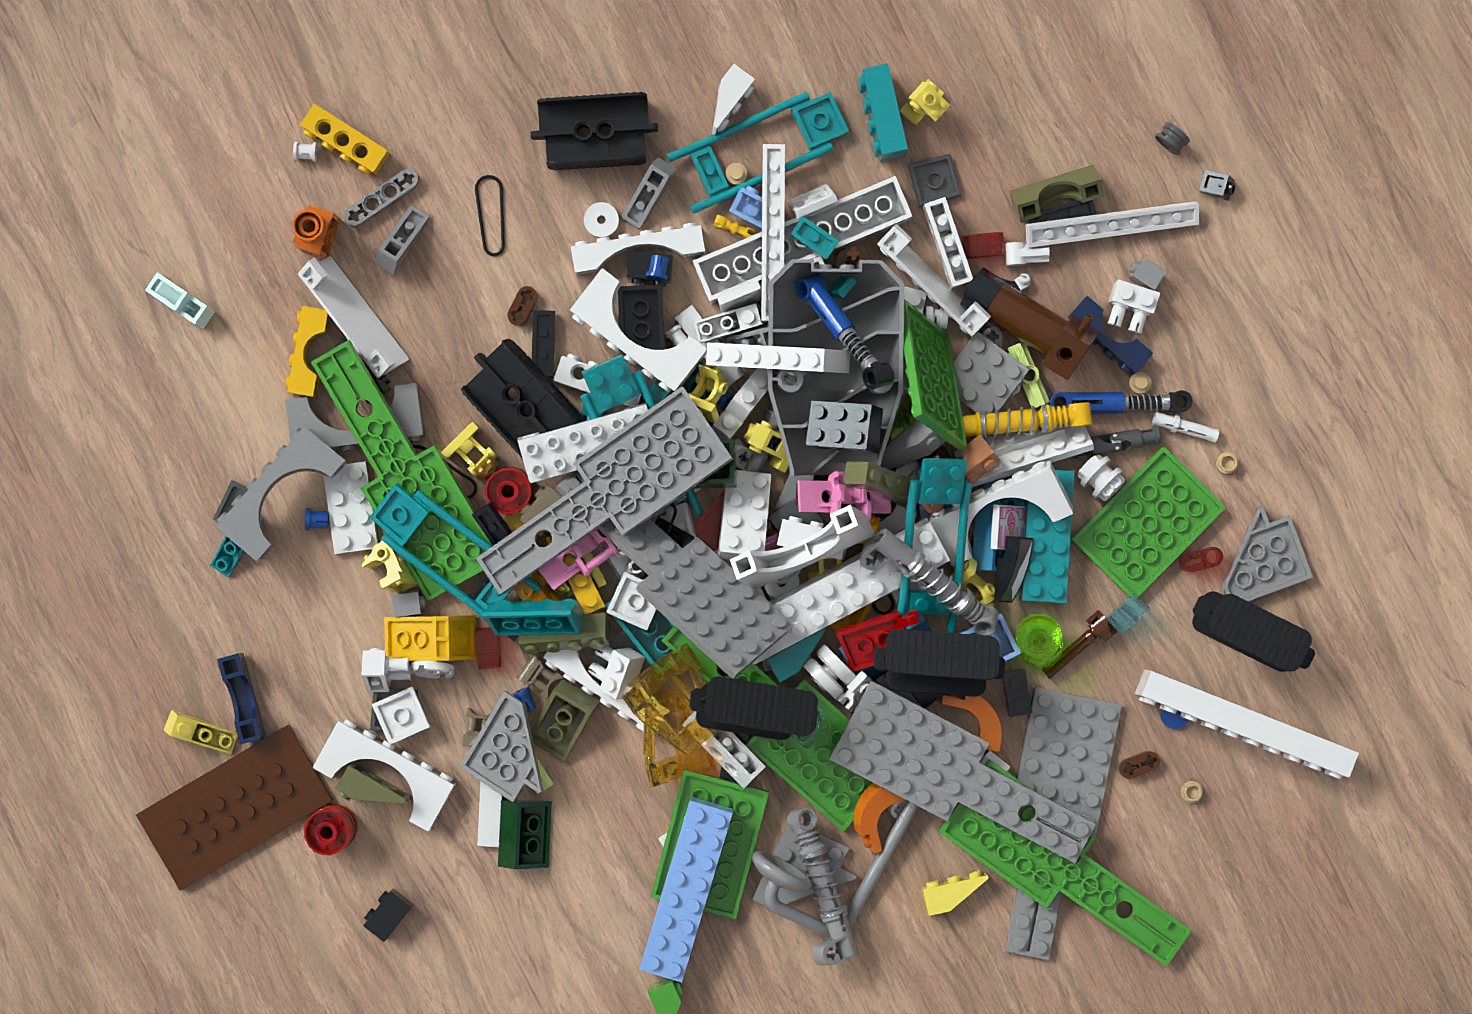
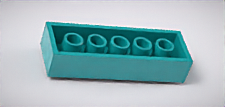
(1049, 561)

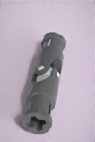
(1132, 440)

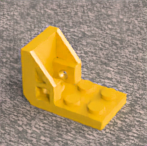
(431, 638)

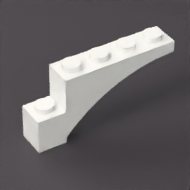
(742, 404)

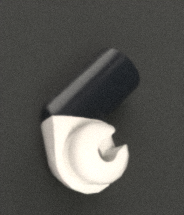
(1020, 283)

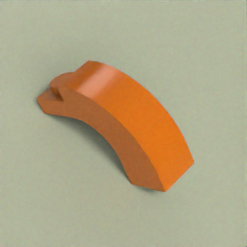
(987, 719)
(867, 812)

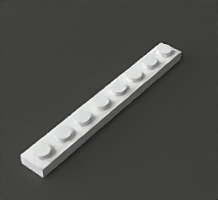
(772, 218)
(1112, 224)

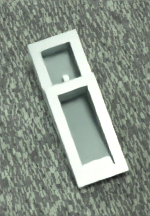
(180, 300)

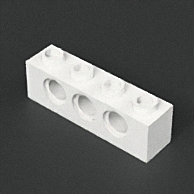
(948, 243)
(565, 376)
(732, 755)

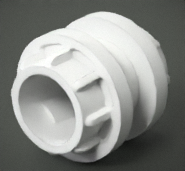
(1101, 477)

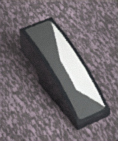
(1012, 568)

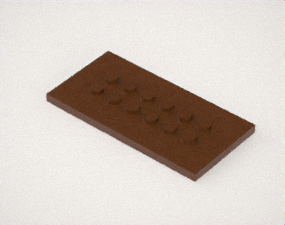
(234, 807)

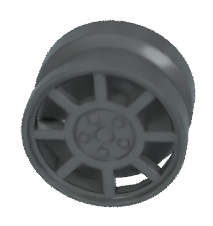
(1172, 138)

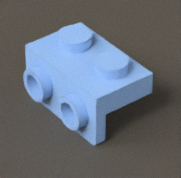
(748, 206)

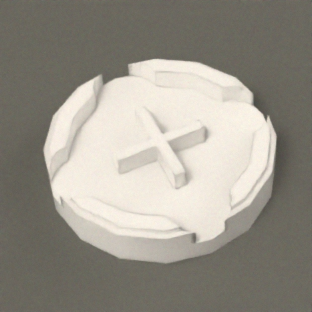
(431, 669)

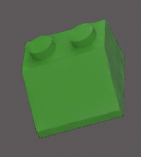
(666, 996)

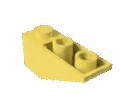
(200, 732)
(947, 895)

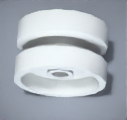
(829, 672)

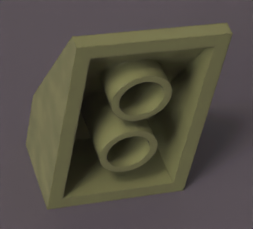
(563, 719)
(364, 785)

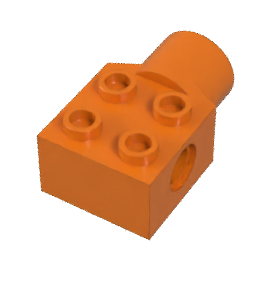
(315, 231)

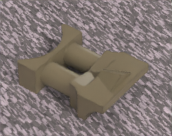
(532, 669)
(471, 734)

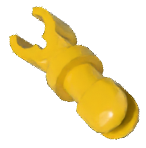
(724, 223)

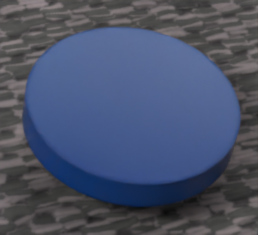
(1173, 720)

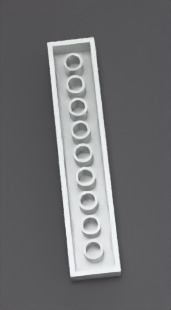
(847, 220)
(847, 589)
(1252, 726)

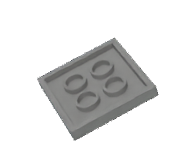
(987, 374)

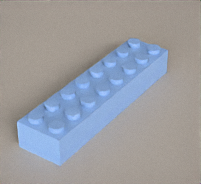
(686, 889)

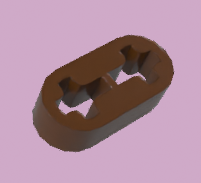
(517, 303)
(1141, 769)

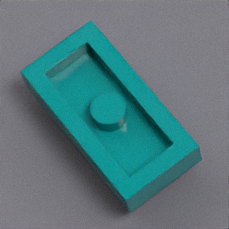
(814, 238)

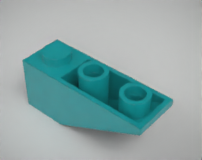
(228, 556)
(791, 659)

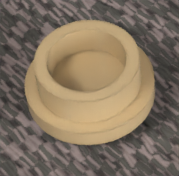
(736, 173)
(1140, 382)
(1227, 463)
(1191, 791)

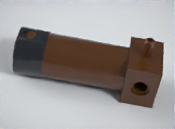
(1032, 323)

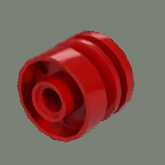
(496, 492)
(321, 838)

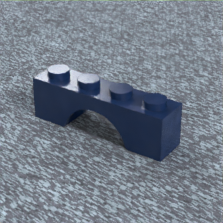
(1129, 355)
(246, 711)

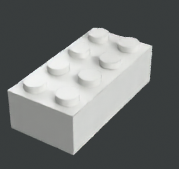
(744, 515)

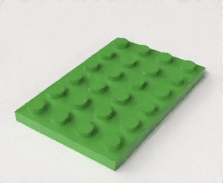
(932, 377)
(1148, 523)
(739, 843)

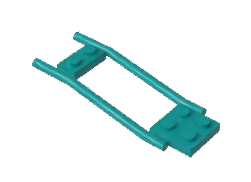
(818, 124)
(612, 385)
(939, 483)
(403, 514)

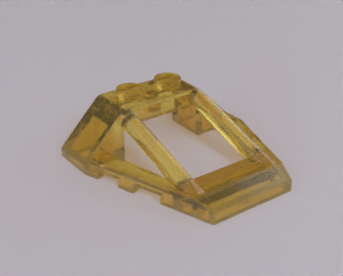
(640, 689)
(672, 768)

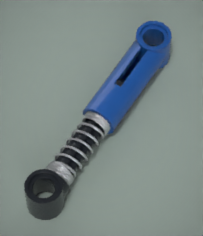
(814, 291)
(1119, 402)

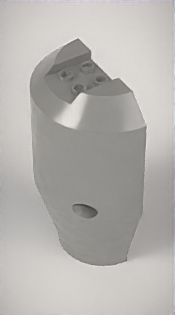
(877, 313)

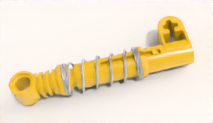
(1027, 420)

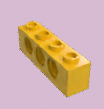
(318, 117)

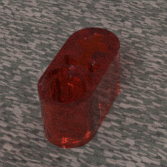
(984, 245)
(1195, 555)
(487, 649)

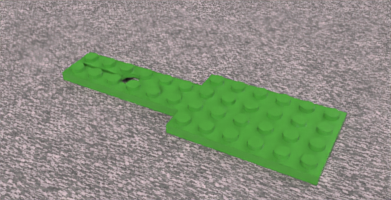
(397, 462)
(805, 768)
(1045, 873)

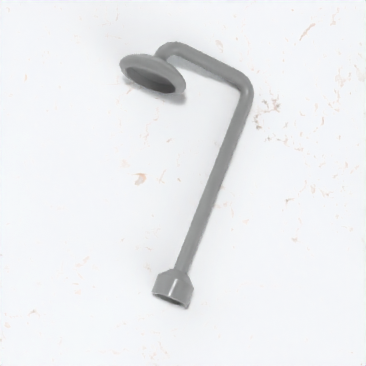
(790, 878)

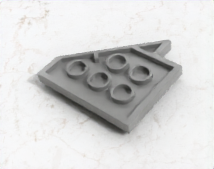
(1267, 559)
(505, 751)
(789, 849)

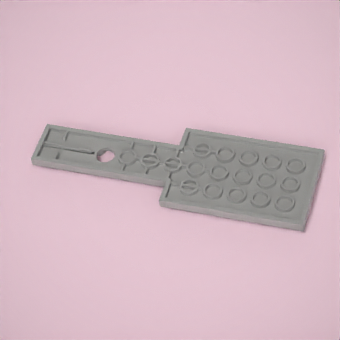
(624, 480)
(698, 593)
(1069, 762)
(940, 765)

